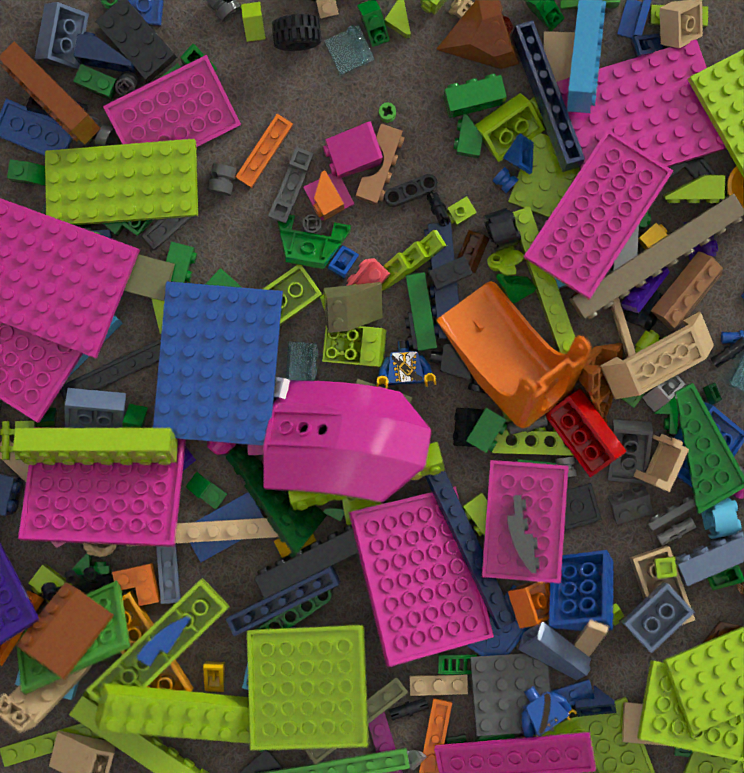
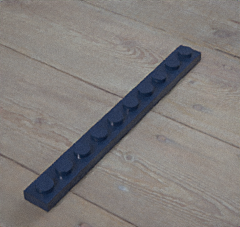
(469, 548)

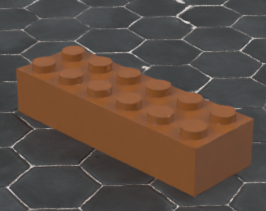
(48, 94)

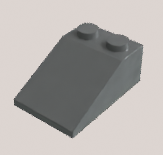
(637, 440)

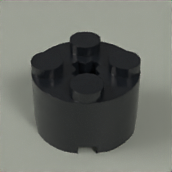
(501, 229)

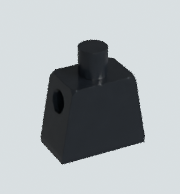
(450, 362)

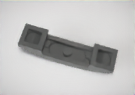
(291, 185)

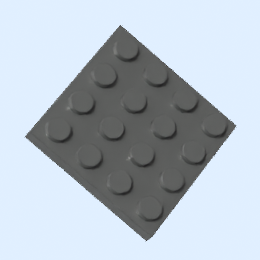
(500, 690)

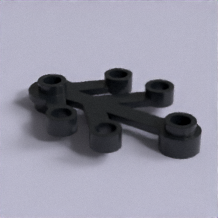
(50, 589)

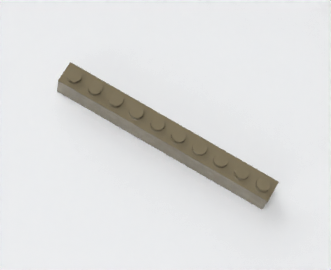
(659, 255)

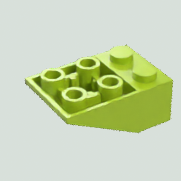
(703, 187)
(355, 347)

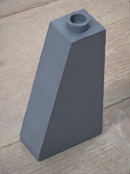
(554, 650)

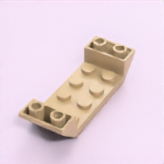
(660, 360)
(27, 710)

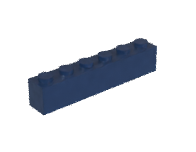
(448, 296)
(282, 601)

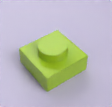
(665, 567)

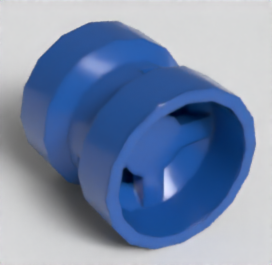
(503, 178)

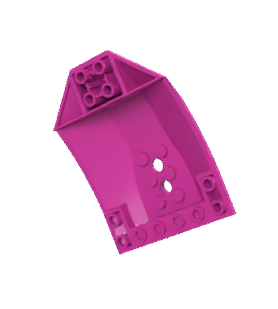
(369, 447)

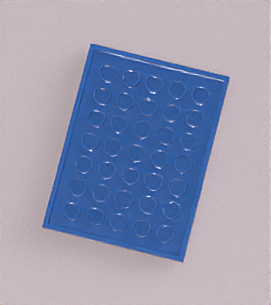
(217, 362)

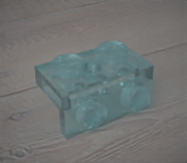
(301, 361)

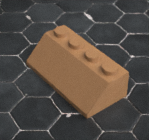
(687, 291)

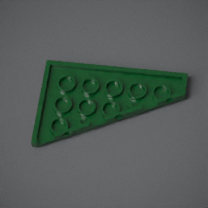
(291, 525)

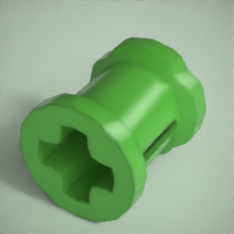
(385, 107)

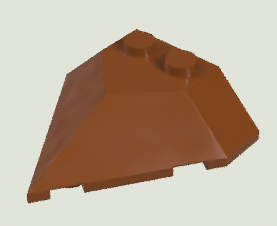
(482, 36)
(594, 379)

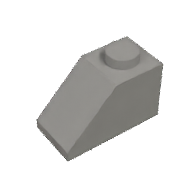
(663, 393)

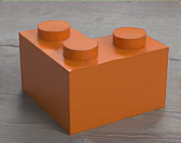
(144, 581)

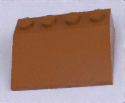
(64, 630)

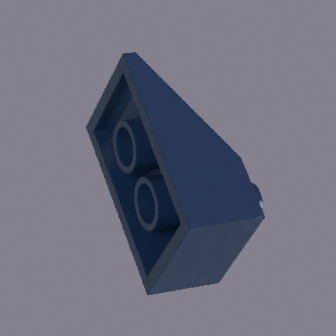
(96, 53)

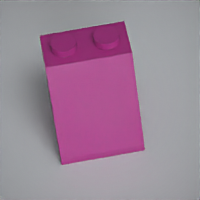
(353, 151)

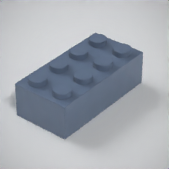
(711, 559)

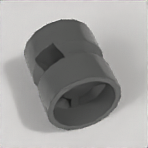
(225, 8)
(104, 135)
(221, 179)

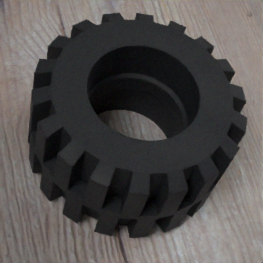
(296, 32)

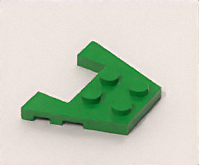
(310, 248)

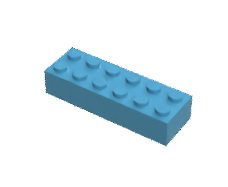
(586, 55)

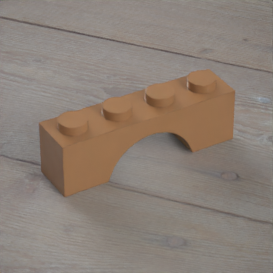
(372, 187)

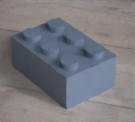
(657, 616)

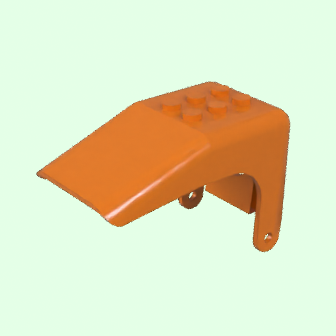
(510, 355)

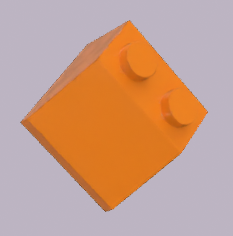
(327, 198)
(531, 603)

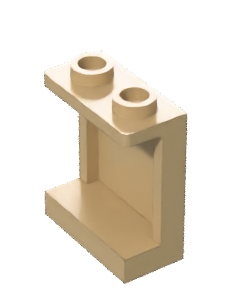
(664, 463)

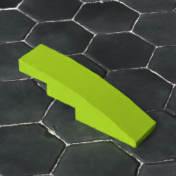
(412, 258)

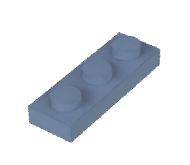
(168, 574)

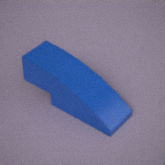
(162, 641)

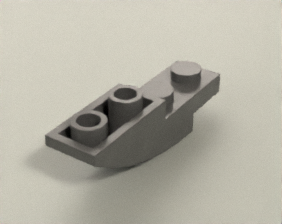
(523, 542)

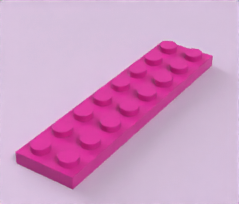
(521, 755)

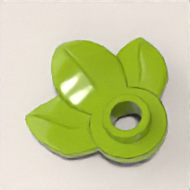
(505, 260)

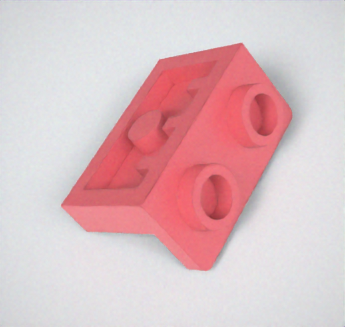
(369, 272)

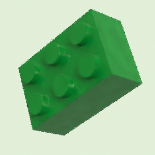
(474, 95)

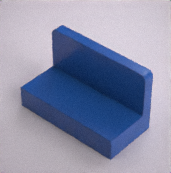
(634, 18)

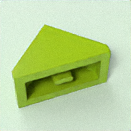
(398, 19)
(253, 21)

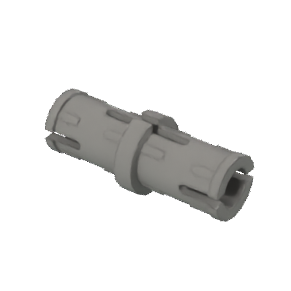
(676, 531)

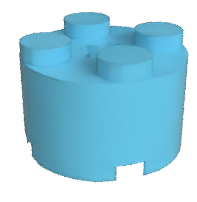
(722, 519)

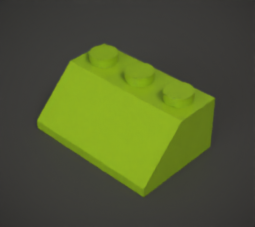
(506, 123)

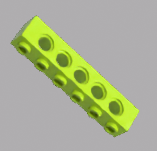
(539, 446)

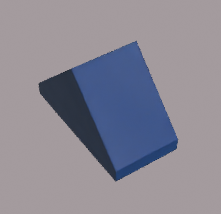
(521, 154)
(342, 262)

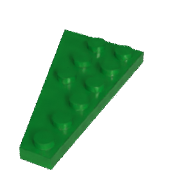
(710, 462)

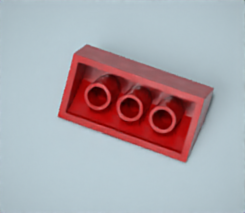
(585, 433)

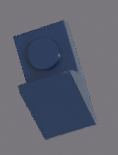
(646, 44)
(599, 705)

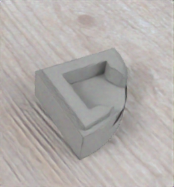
(415, 758)

